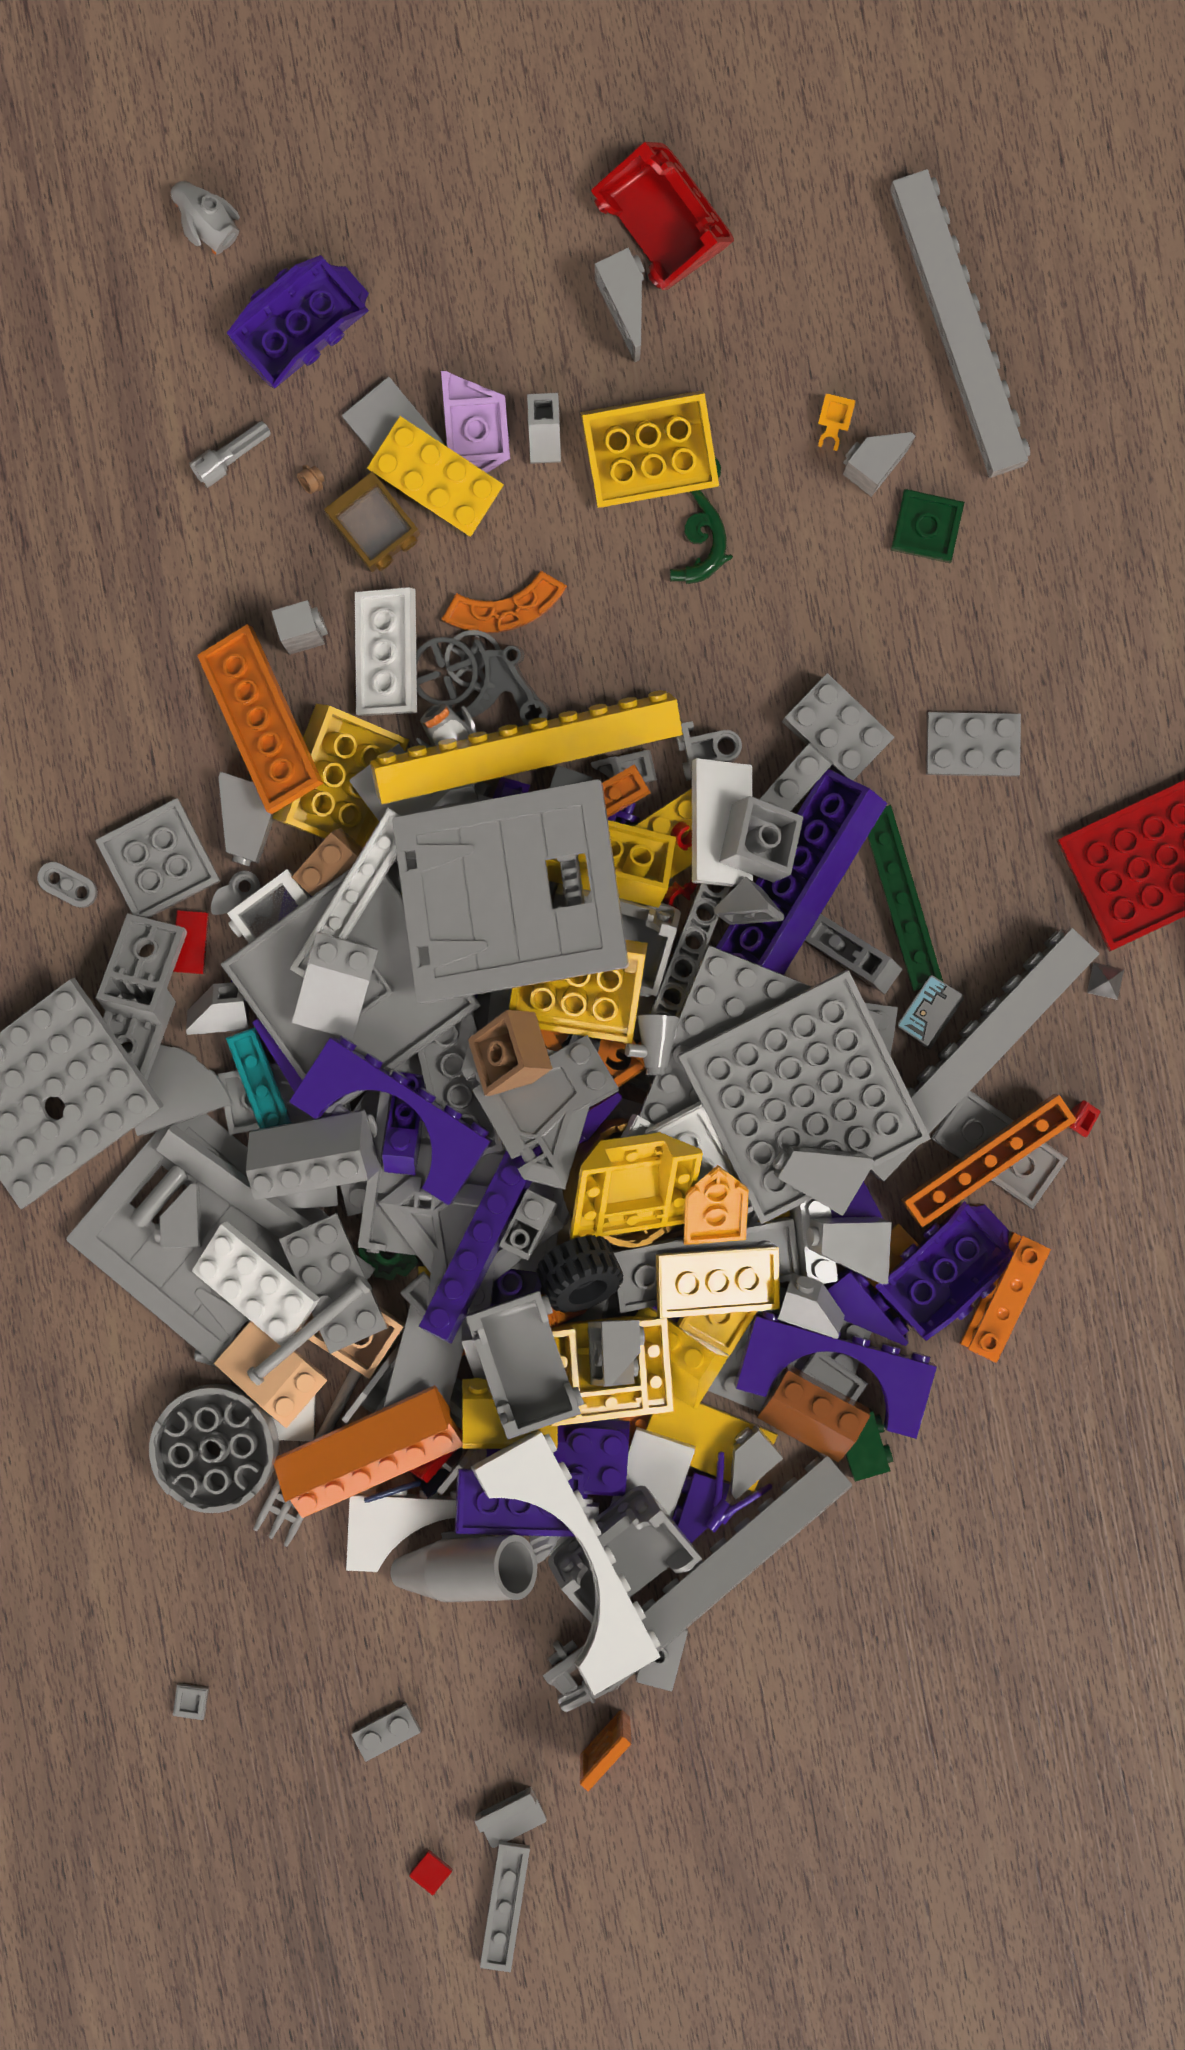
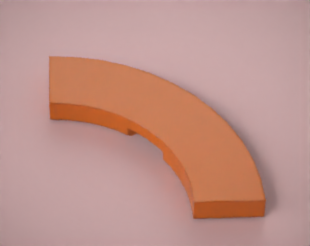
(507, 613)

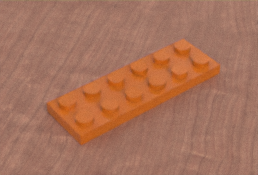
(259, 719)

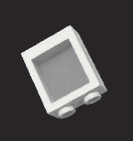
(267, 906)

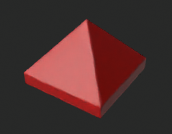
(1086, 1117)

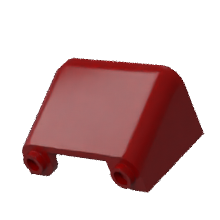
(663, 213)

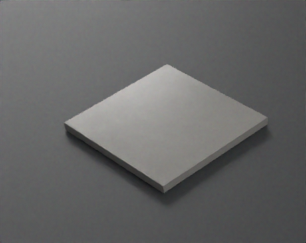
(390, 1020)

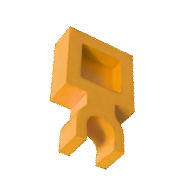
(836, 415)

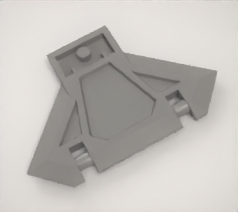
(548, 1111)
(439, 1230)

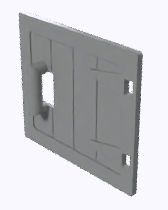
(487, 896)
(125, 1248)

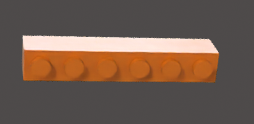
(988, 1160)

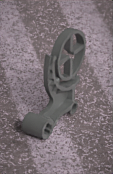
(500, 676)

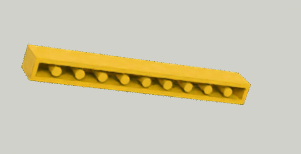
(526, 747)

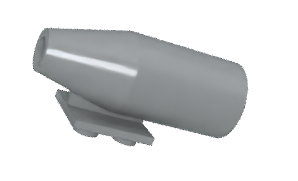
(468, 1568)

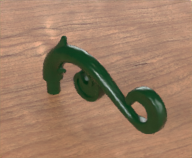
(716, 558)

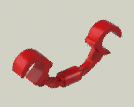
(684, 844)

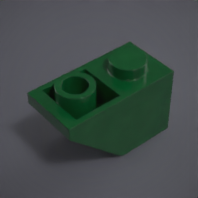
(868, 1454)

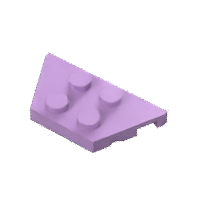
(475, 422)

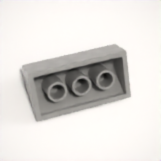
(311, 1155)

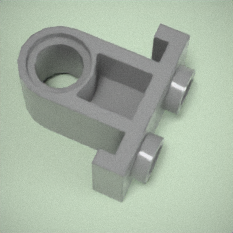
(705, 746)

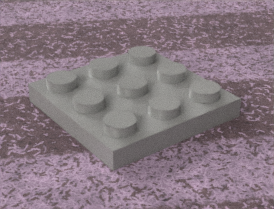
(158, 860)

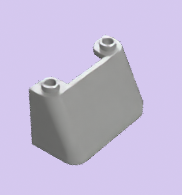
(645, 925)
(523, 1364)
(641, 1540)

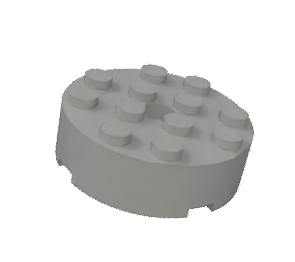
(187, 1467)

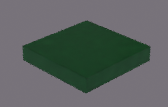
(927, 526)

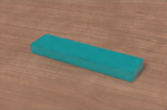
(258, 1079)

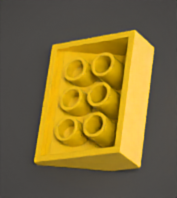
(650, 449)
(340, 749)
(590, 1005)

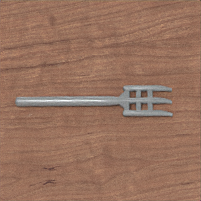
(326, 1427)

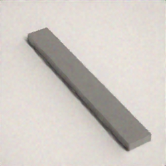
(233, 1186)

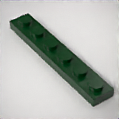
(902, 900)

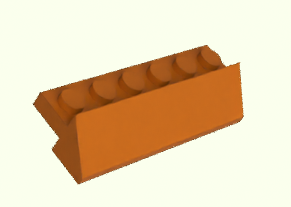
(367, 1452)

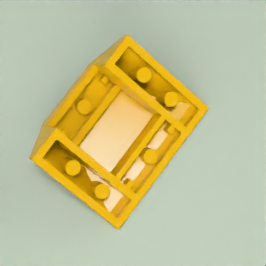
(634, 1185)
(652, 1386)

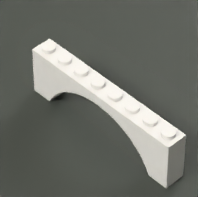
(383, 1523)
(617, 1637)

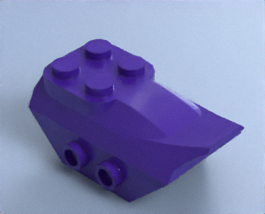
(297, 318)
(948, 1269)
(596, 1450)

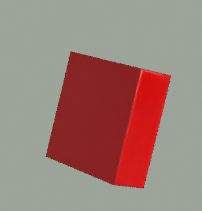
(430, 1872)

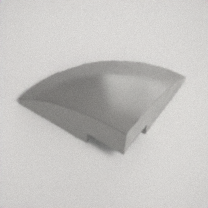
(183, 1088)

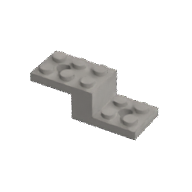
(136, 986)

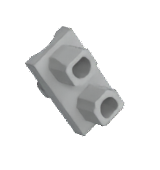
(560, 1674)

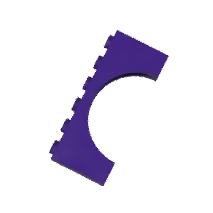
(454, 1143)
(903, 1378)

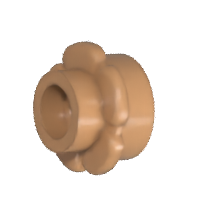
(311, 479)

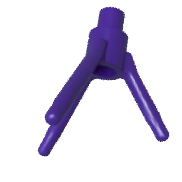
(724, 1511)

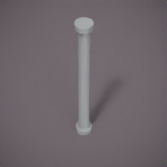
(361, 1286)

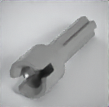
(213, 464)

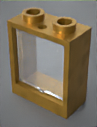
(373, 523)

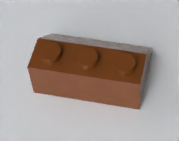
(814, 1413)

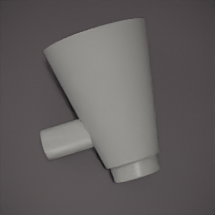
(657, 1040)

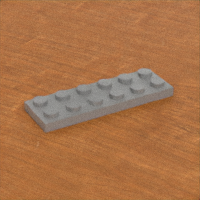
(639, 1263)

